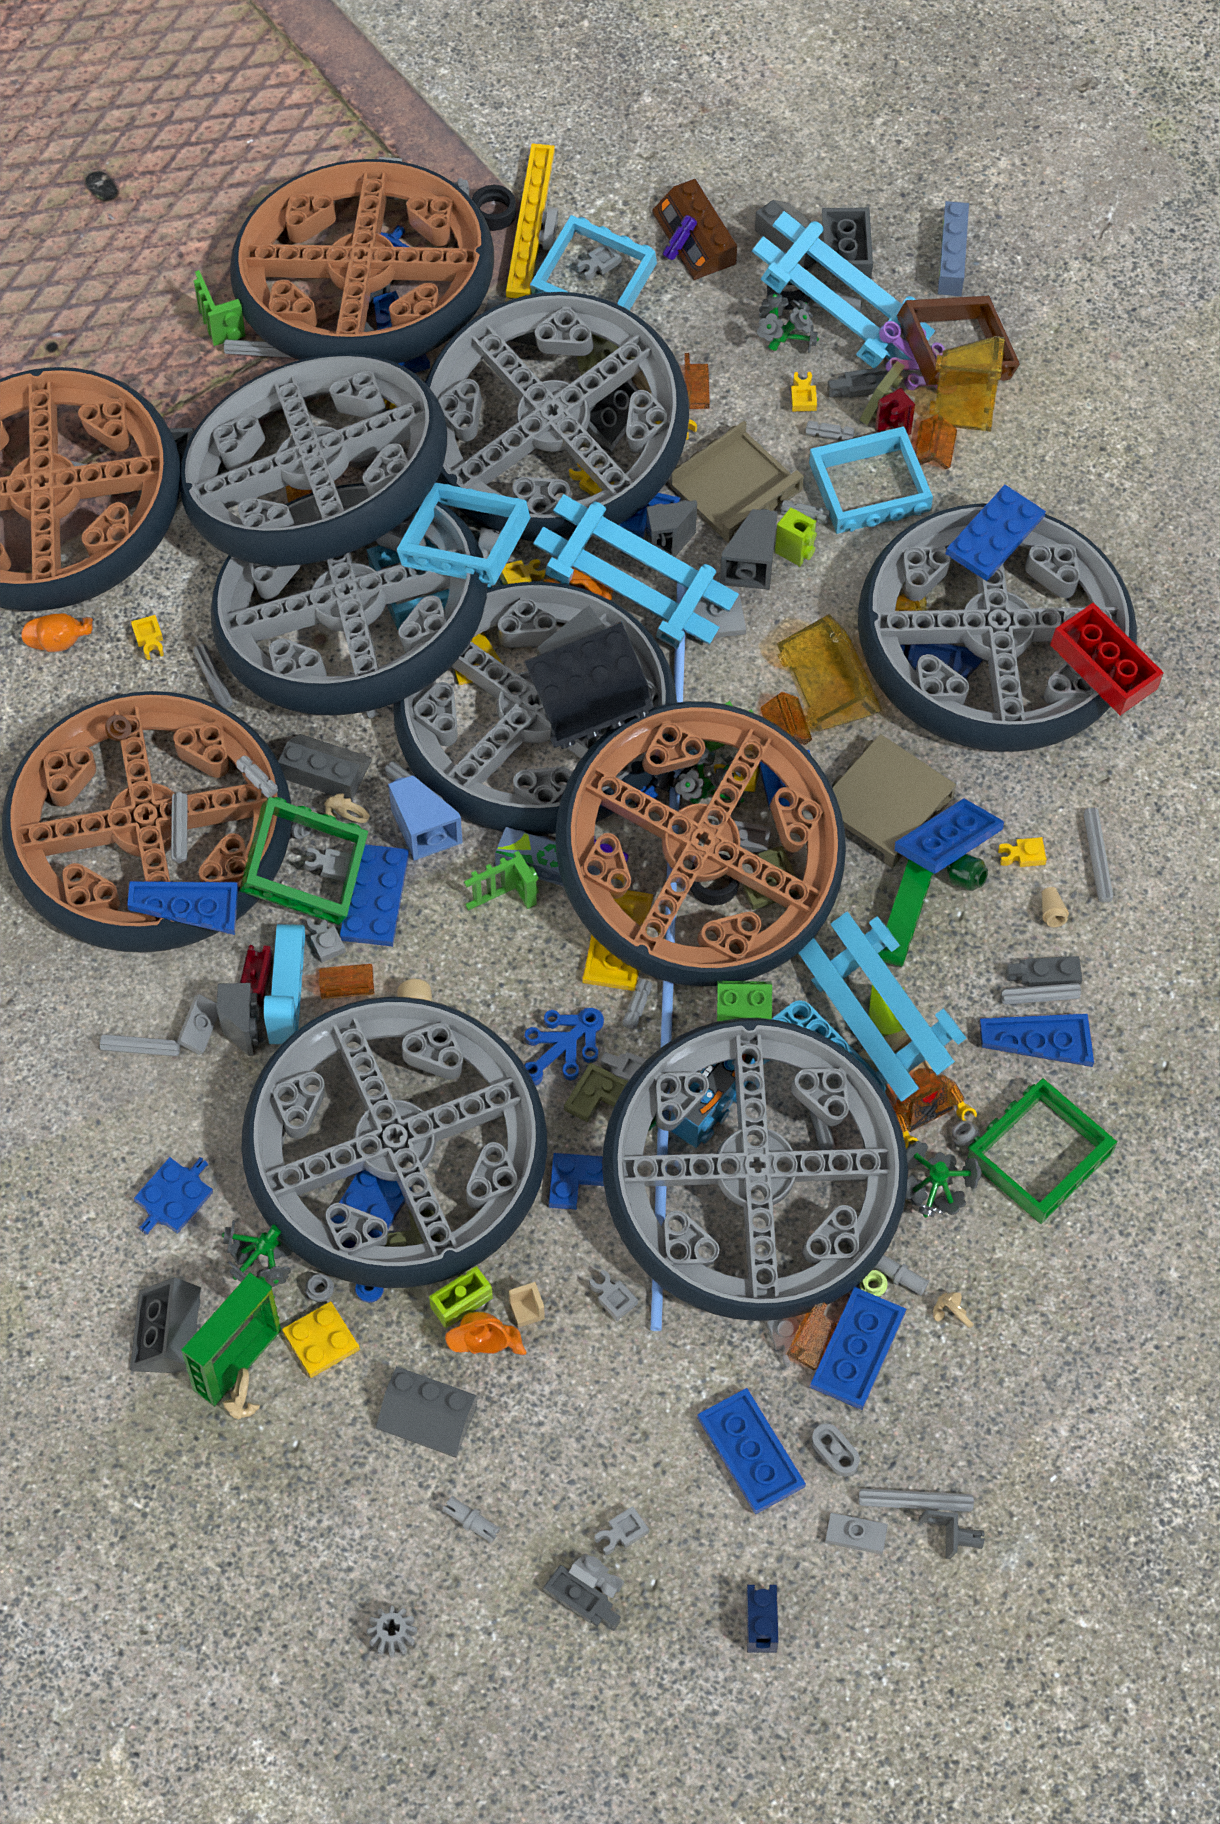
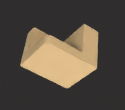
(526, 1304)

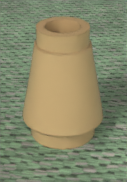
(1053, 908)

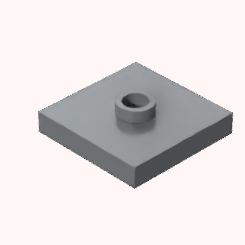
(730, 622)

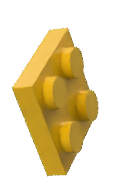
(320, 1339)

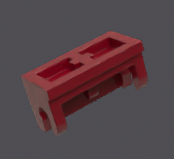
(895, 411)
(257, 971)

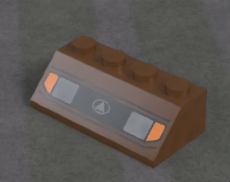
(710, 243)

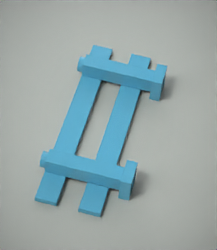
(786, 268)
(679, 616)
(863, 952)

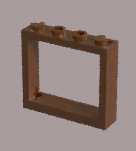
(952, 309)

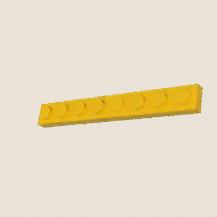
(530, 220)

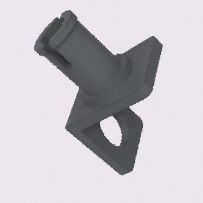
(954, 1535)

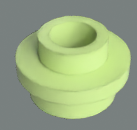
(879, 1278)

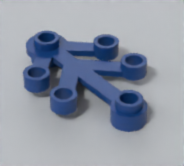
(565, 1041)

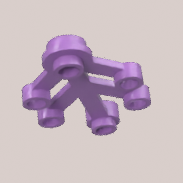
(890, 333)

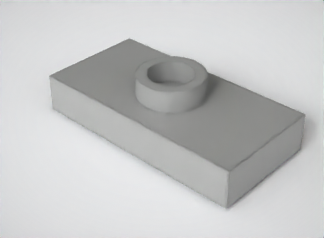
(198, 1024)
(856, 1533)

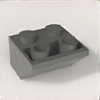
(671, 525)
(239, 1014)

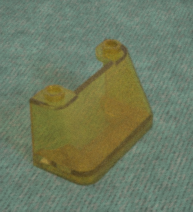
(969, 383)
(829, 674)

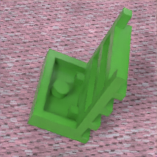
(223, 320)
(513, 874)

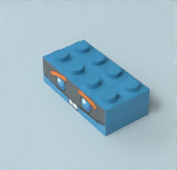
(715, 1104)

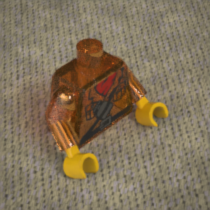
(933, 1099)

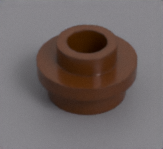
(115, 733)

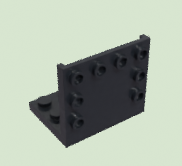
(590, 685)

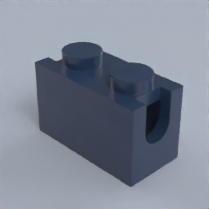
(762, 1619)

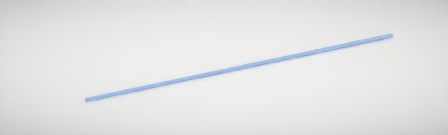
(667, 993)

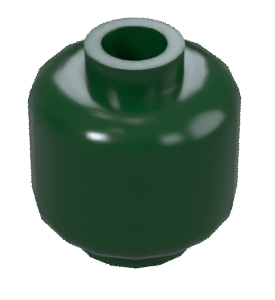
(968, 872)

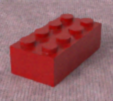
(1106, 658)

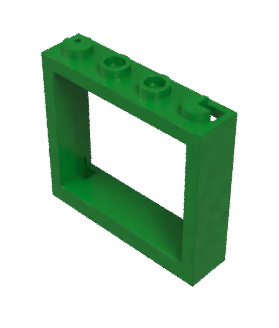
(289, 896)
(1043, 1091)
(216, 1379)

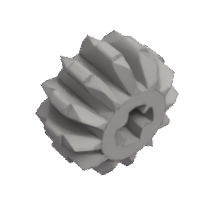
(381, 1627)

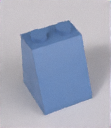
(423, 818)

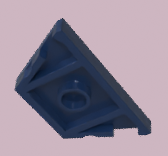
(954, 656)

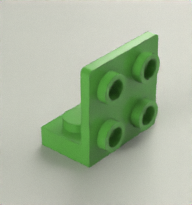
(744, 999)

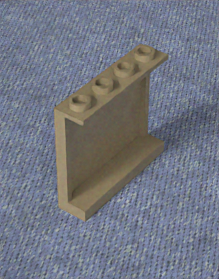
(732, 480)
(889, 795)

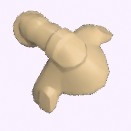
(341, 806)
(952, 1301)
(238, 1396)

